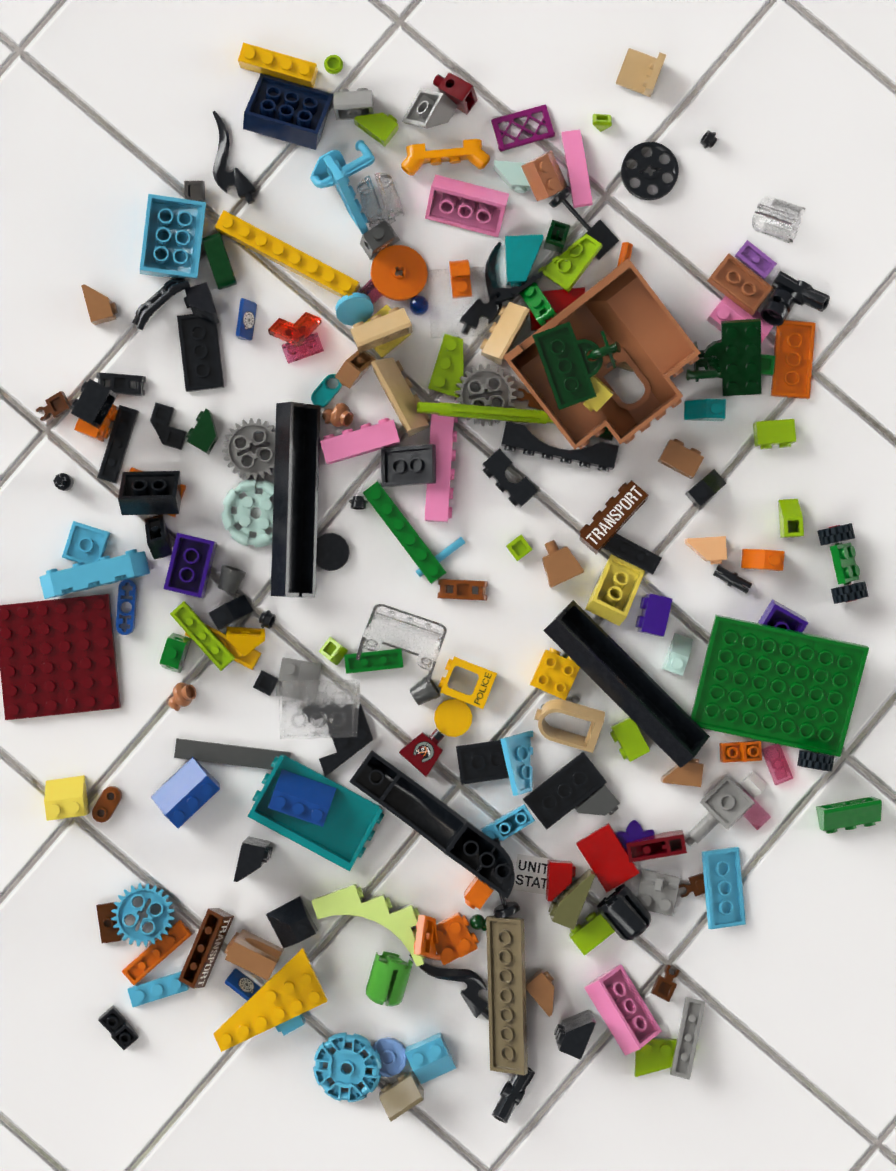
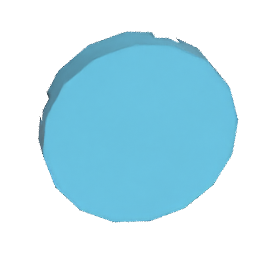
(354, 308)

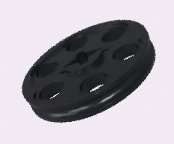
(654, 163)

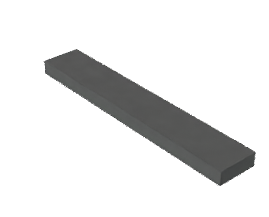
(226, 753)

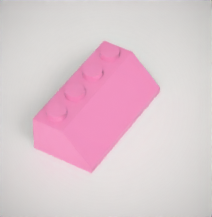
(466, 205)
(623, 1010)

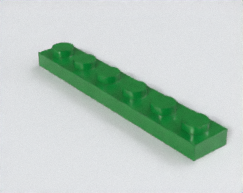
(404, 532)

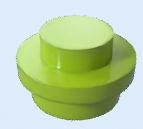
(333, 64)

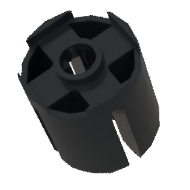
(624, 913)

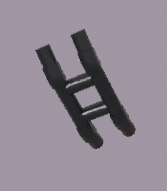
(146, 310)

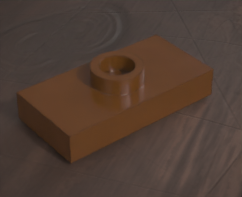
(107, 932)

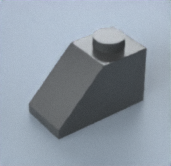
(599, 803)

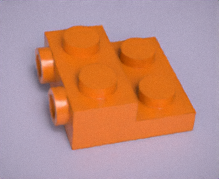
(455, 938)

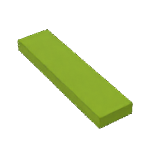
(202, 636)

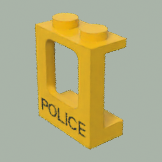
(481, 690)

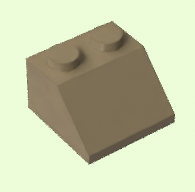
(401, 1095)

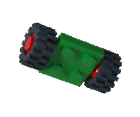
(844, 563)

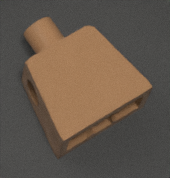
(560, 564)

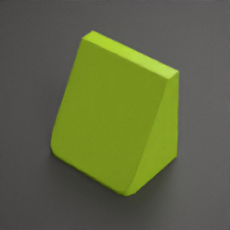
(333, 651)

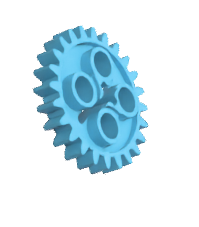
(127, 908)

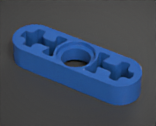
(119, 620)

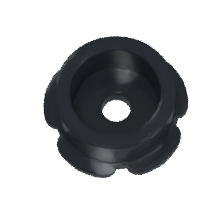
(708, 139)
(358, 503)
(267, 619)

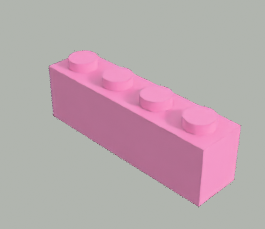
(360, 441)

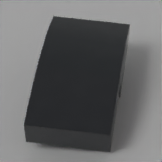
(119, 1027)

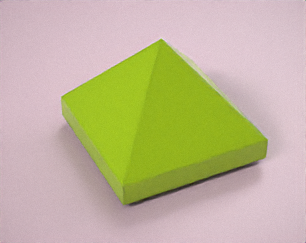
(602, 121)

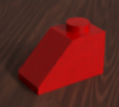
(558, 877)

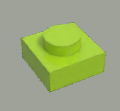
(519, 547)

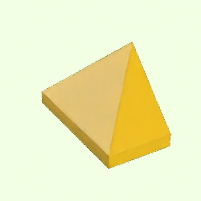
(245, 638)

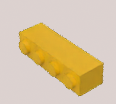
(277, 65)

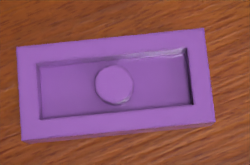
(755, 259)

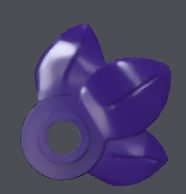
(633, 832)

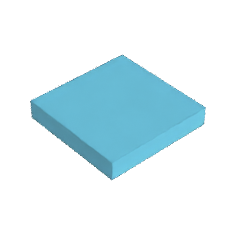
(85, 543)

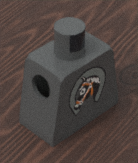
(378, 239)

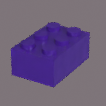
(190, 565)

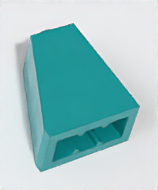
(520, 257)

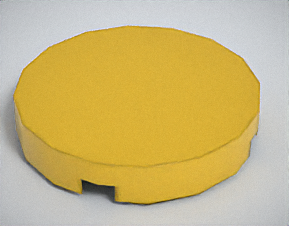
(453, 717)

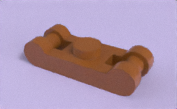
(462, 589)

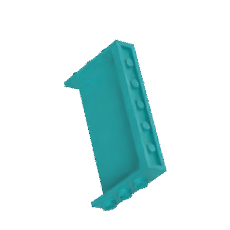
(345, 827)

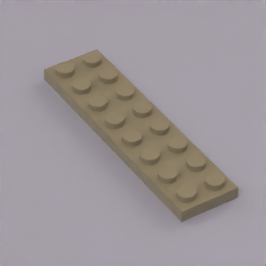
(507, 995)

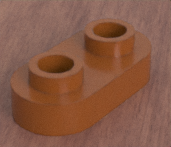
(107, 804)

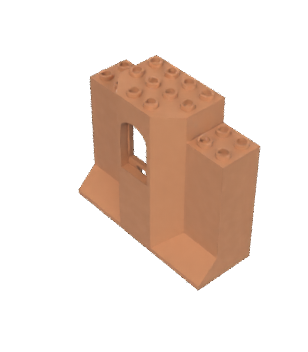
(649, 343)

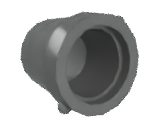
(230, 579)
(424, 692)

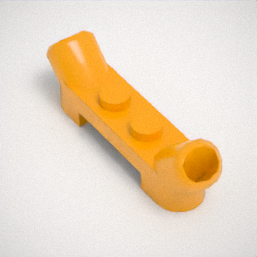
(418, 156)

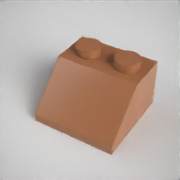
(544, 176)

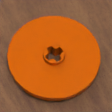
(399, 258)

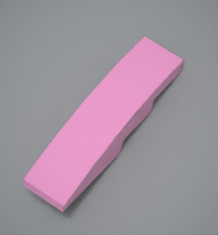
(576, 168)

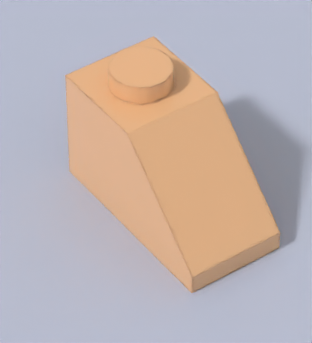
(709, 548)

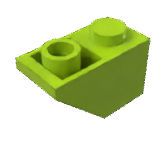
(790, 518)

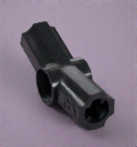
(801, 291)
(512, 1095)

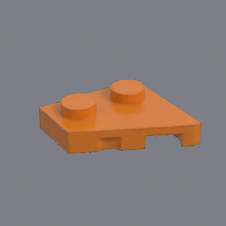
(426, 938)

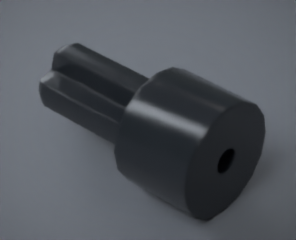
(63, 481)

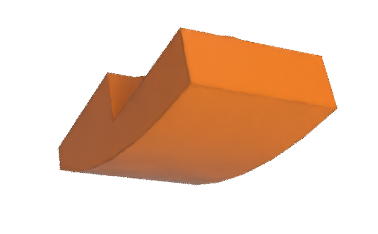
(740, 751)

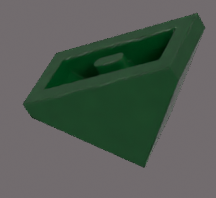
(556, 236)

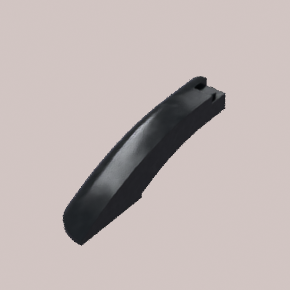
(436, 822)

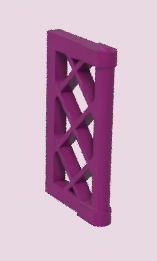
(525, 113)

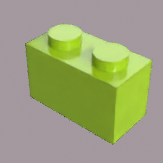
(774, 433)
(630, 739)
(591, 932)

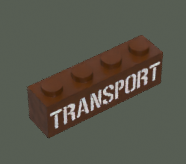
(613, 517)
(206, 948)

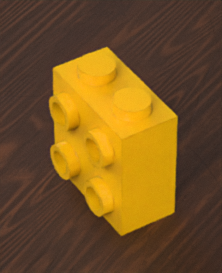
(555, 674)

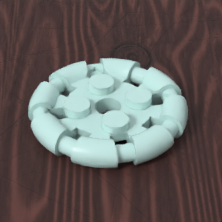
(244, 510)

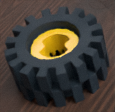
(815, 760)

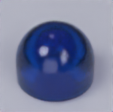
(418, 305)

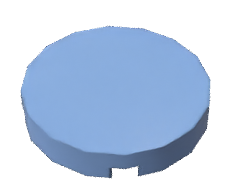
(392, 1056)

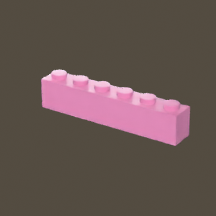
(439, 493)

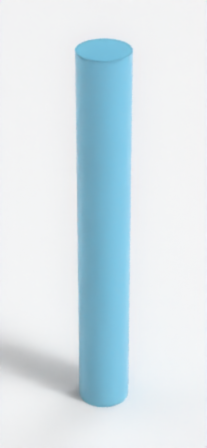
(446, 552)

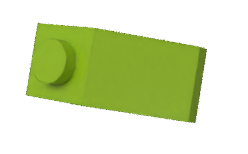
(378, 126)

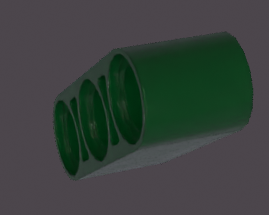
(219, 261)

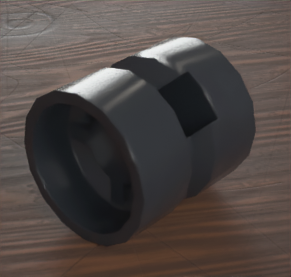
(777, 307)

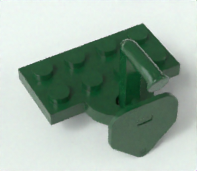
(733, 358)
(568, 363)

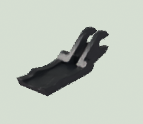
(511, 293)

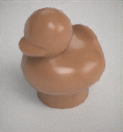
(338, 416)
(182, 696)

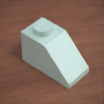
(512, 175)
(678, 654)

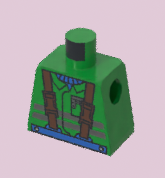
(175, 652)

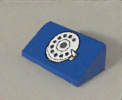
(246, 319)
(241, 984)

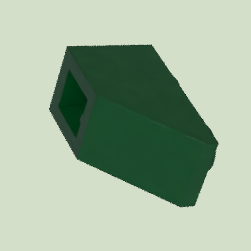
(204, 434)

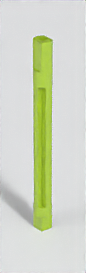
(484, 412)

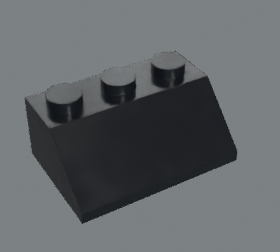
(150, 493)
(252, 856)
(575, 1033)

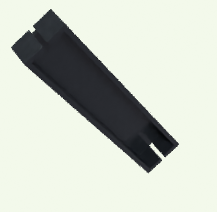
(295, 500)
(627, 684)

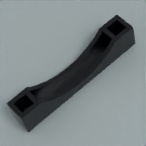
(520, 438)

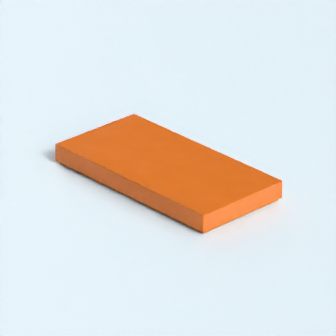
(793, 359)

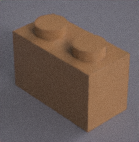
(680, 458)

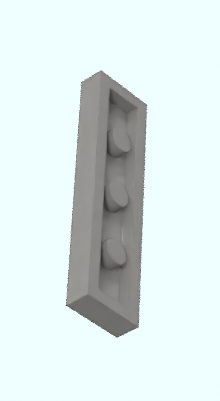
(687, 1038)

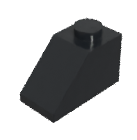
(201, 302)
(705, 488)
(158, 537)
(231, 612)

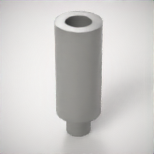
(701, 829)

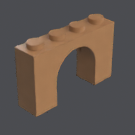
(253, 953)

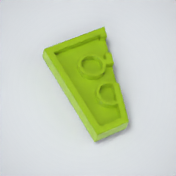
(572, 263)
(448, 367)
(654, 1056)

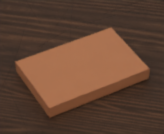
(740, 284)

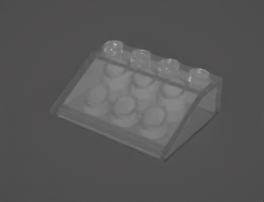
(318, 708)

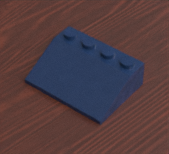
(287, 111)

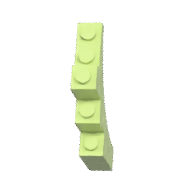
(349, 902)

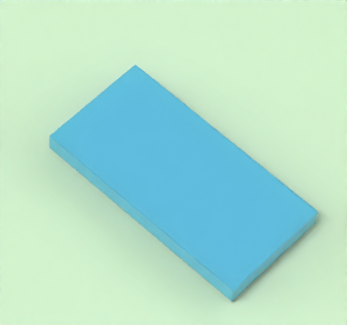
(723, 888)

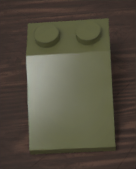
(571, 901)

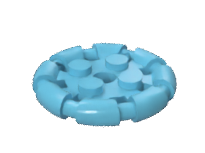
(353, 1057)

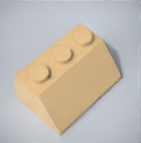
(381, 329)
(504, 332)

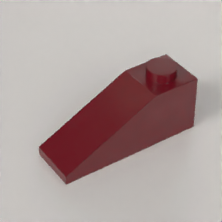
(657, 846)

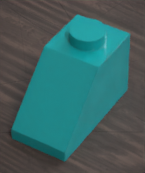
(705, 410)

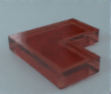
(296, 332)

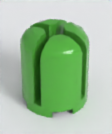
(388, 979)

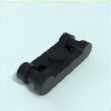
(121, 383)

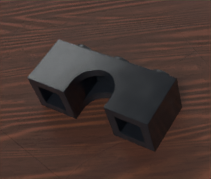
(519, 492)

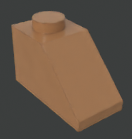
(99, 306)
(354, 368)
(687, 775)
(542, 990)

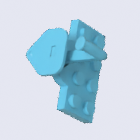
(333, 170)

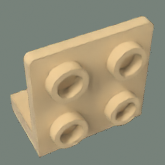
(640, 71)

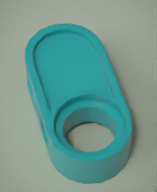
(323, 394)

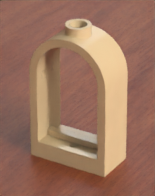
(576, 710)

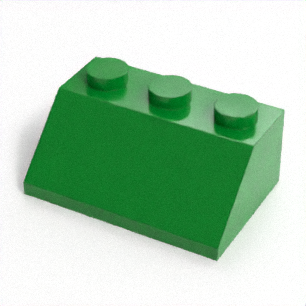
(849, 814)

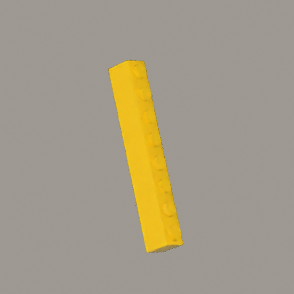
(286, 255)

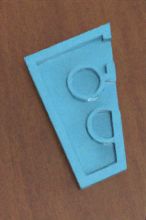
(517, 758)

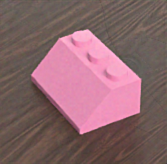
(728, 310)

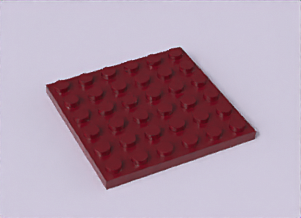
(58, 657)

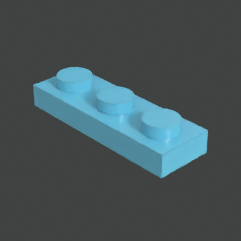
(156, 989)

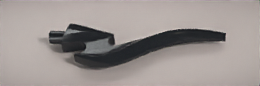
(222, 177)
(480, 309)
(470, 994)

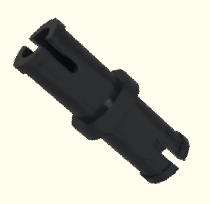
(732, 579)

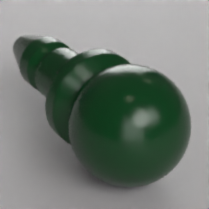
(478, 922)

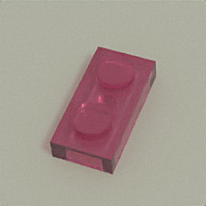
(309, 347)

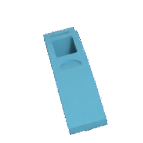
(509, 823)

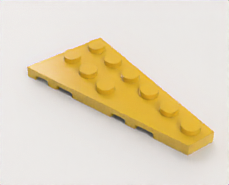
(281, 998)

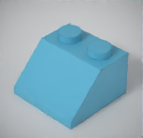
(430, 1058)

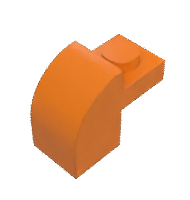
(460, 278)

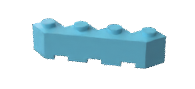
(94, 574)

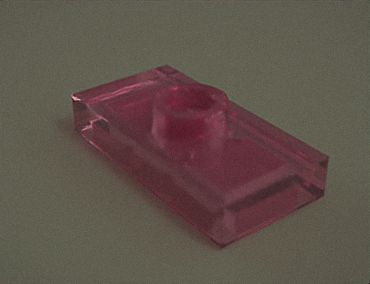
(777, 764)

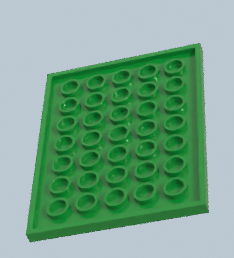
(778, 685)

